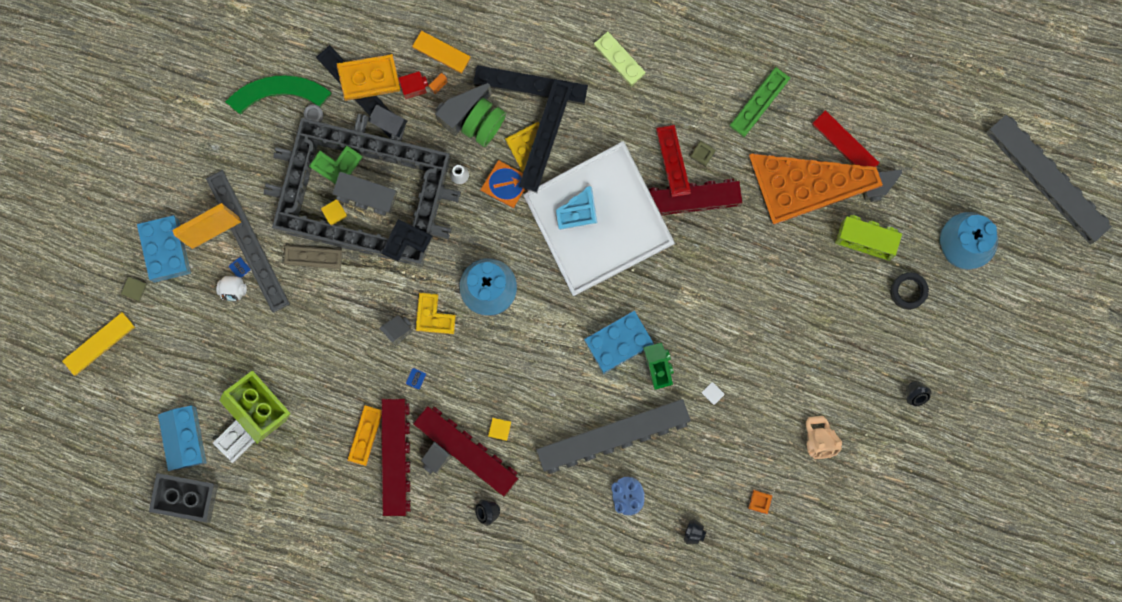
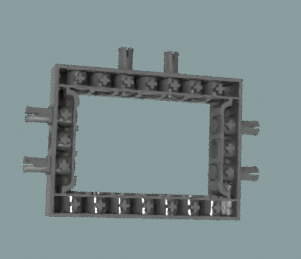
(389, 150)

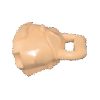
(822, 442)

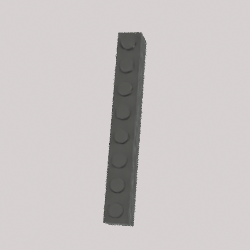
(1048, 179)
(613, 435)

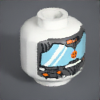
(231, 288)

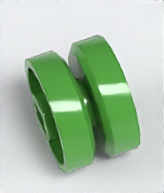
(483, 122)

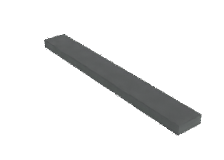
(249, 244)

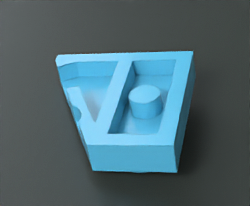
(578, 211)

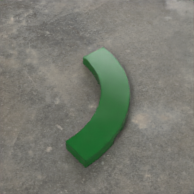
(277, 86)

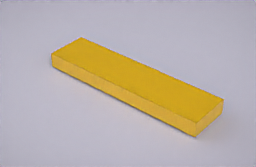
(98, 344)

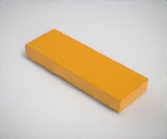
(441, 52)
(365, 435)

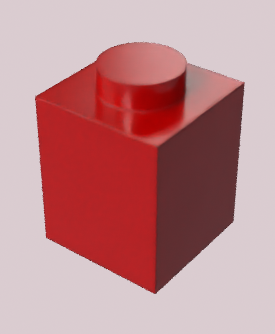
(413, 85)

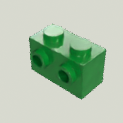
(658, 365)

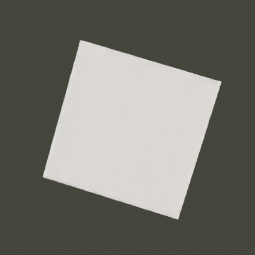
(626, 225)

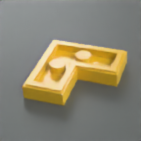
(521, 144)
(429, 320)

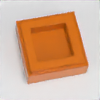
(438, 83)
(760, 502)

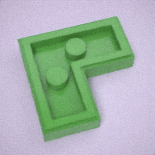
(330, 168)

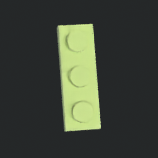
(619, 58)

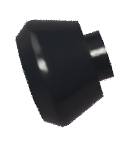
(917, 394)
(487, 512)
(694, 532)

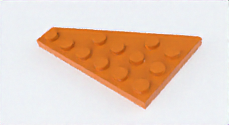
(801, 186)

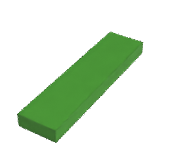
(759, 102)

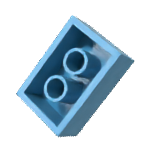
(162, 251)
(618, 342)

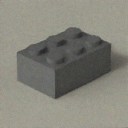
(364, 193)
(183, 498)

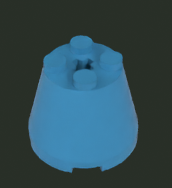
(968, 249)
(486, 299)

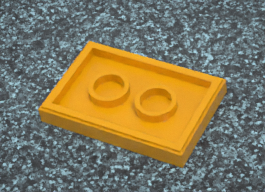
(368, 77)
(206, 226)

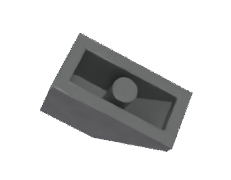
(888, 180)
(397, 329)
(435, 459)

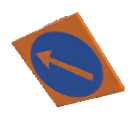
(504, 184)

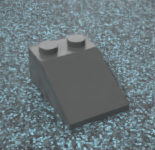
(457, 109)

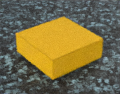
(334, 212)
(499, 429)

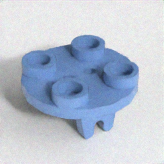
(630, 504)

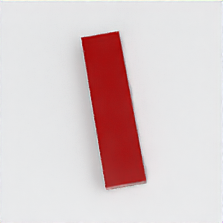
(843, 141)
(673, 161)

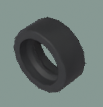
(920, 281)

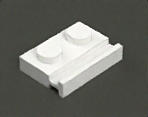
(233, 441)

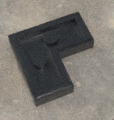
(403, 236)

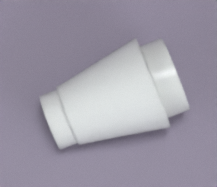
(459, 178)

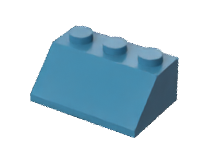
(182, 438)

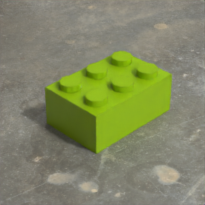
(868, 237)
(254, 407)

